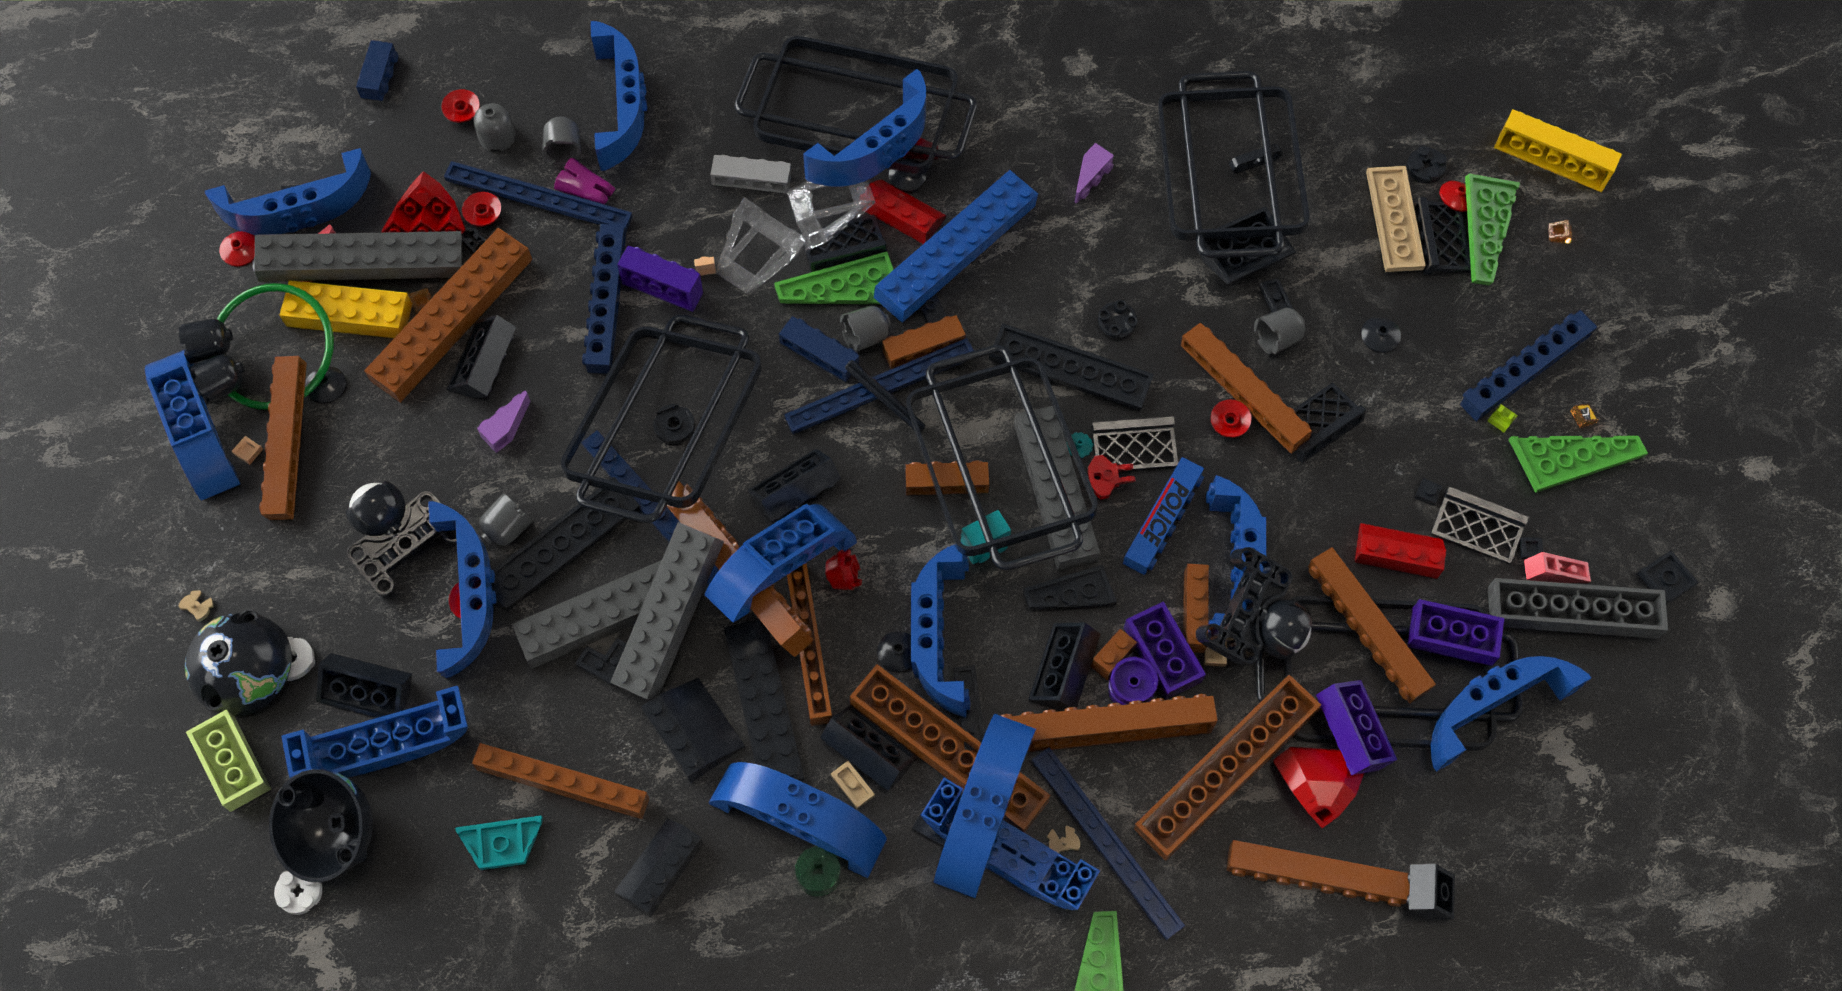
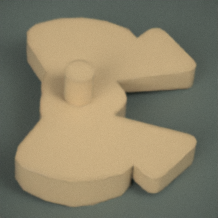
(191, 604)
(1064, 844)

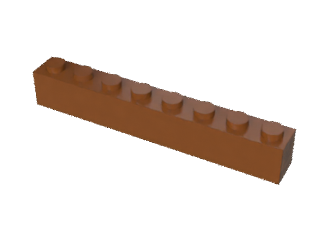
(1246, 387)
(283, 438)
(1371, 625)
(811, 656)
(561, 781)
(1318, 872)

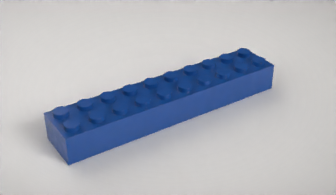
(955, 246)

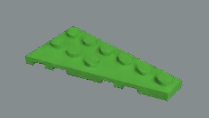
(1488, 220)
(840, 284)
(1567, 458)
(1101, 957)

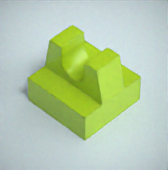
(1502, 418)

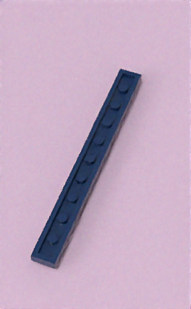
(536, 195)
(859, 395)
(616, 467)
(1108, 844)

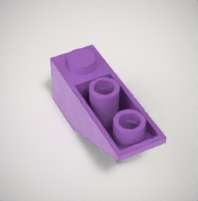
(1095, 164)
(502, 426)

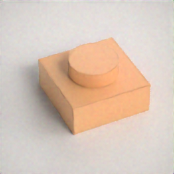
(705, 265)
(247, 450)

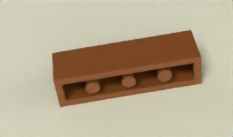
(922, 341)
(948, 476)
(1195, 603)

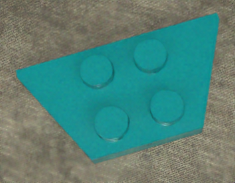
(500, 842)

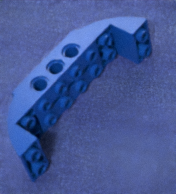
(190, 426)
(1247, 521)
(774, 555)
(927, 628)
(1019, 856)

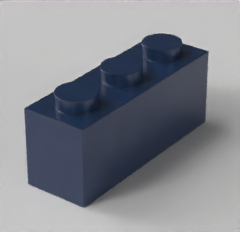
(377, 70)

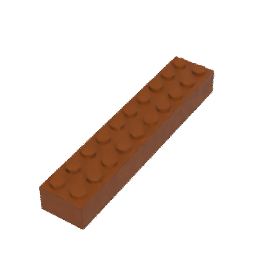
(448, 315)
(768, 604)
(1120, 722)
(937, 739)
(1227, 767)

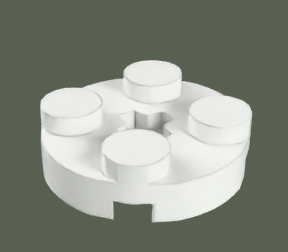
(304, 660)
(286, 898)

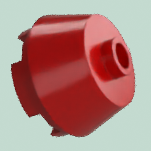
(843, 571)

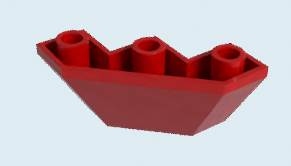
(425, 209)
(1319, 781)

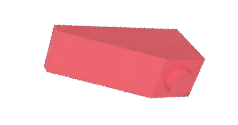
(1556, 568)

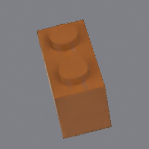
(1117, 649)

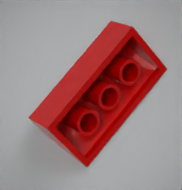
(904, 212)
(1400, 551)

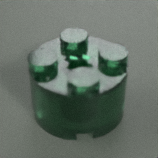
(818, 859)

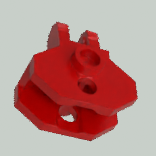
(1109, 476)

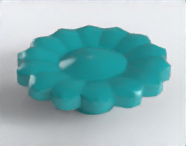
(1082, 443)

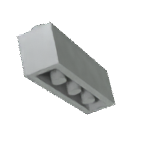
(751, 173)

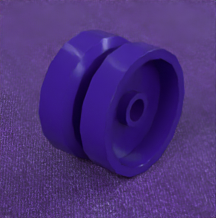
(1129, 672)

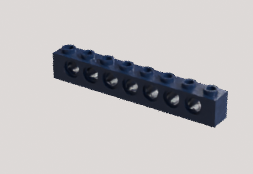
(602, 361)
(1479, 406)

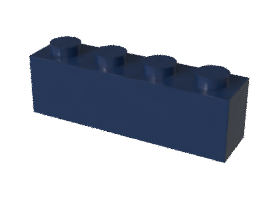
(817, 347)

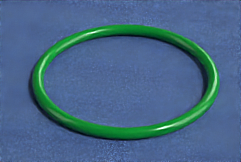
(329, 338)

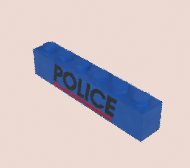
(1163, 516)

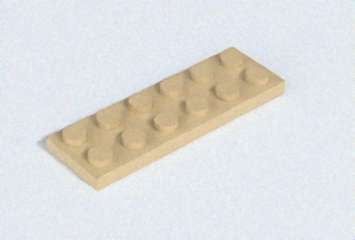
(1395, 219)

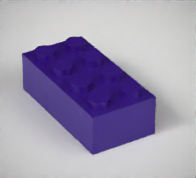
(660, 278)
(1455, 632)
(1166, 649)
(1356, 727)

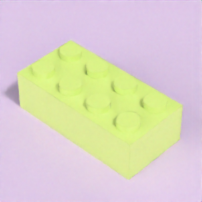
(228, 760)

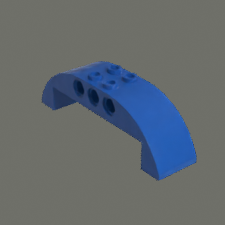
(630, 93)
(876, 147)
(296, 206)
(474, 623)
(1495, 689)
(380, 740)
(983, 805)
(801, 812)

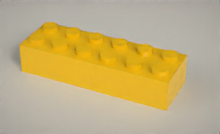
(1557, 150)
(348, 309)

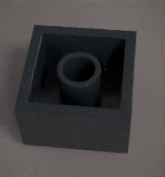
(1431, 891)

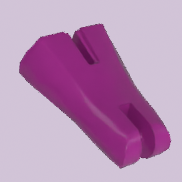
(583, 183)

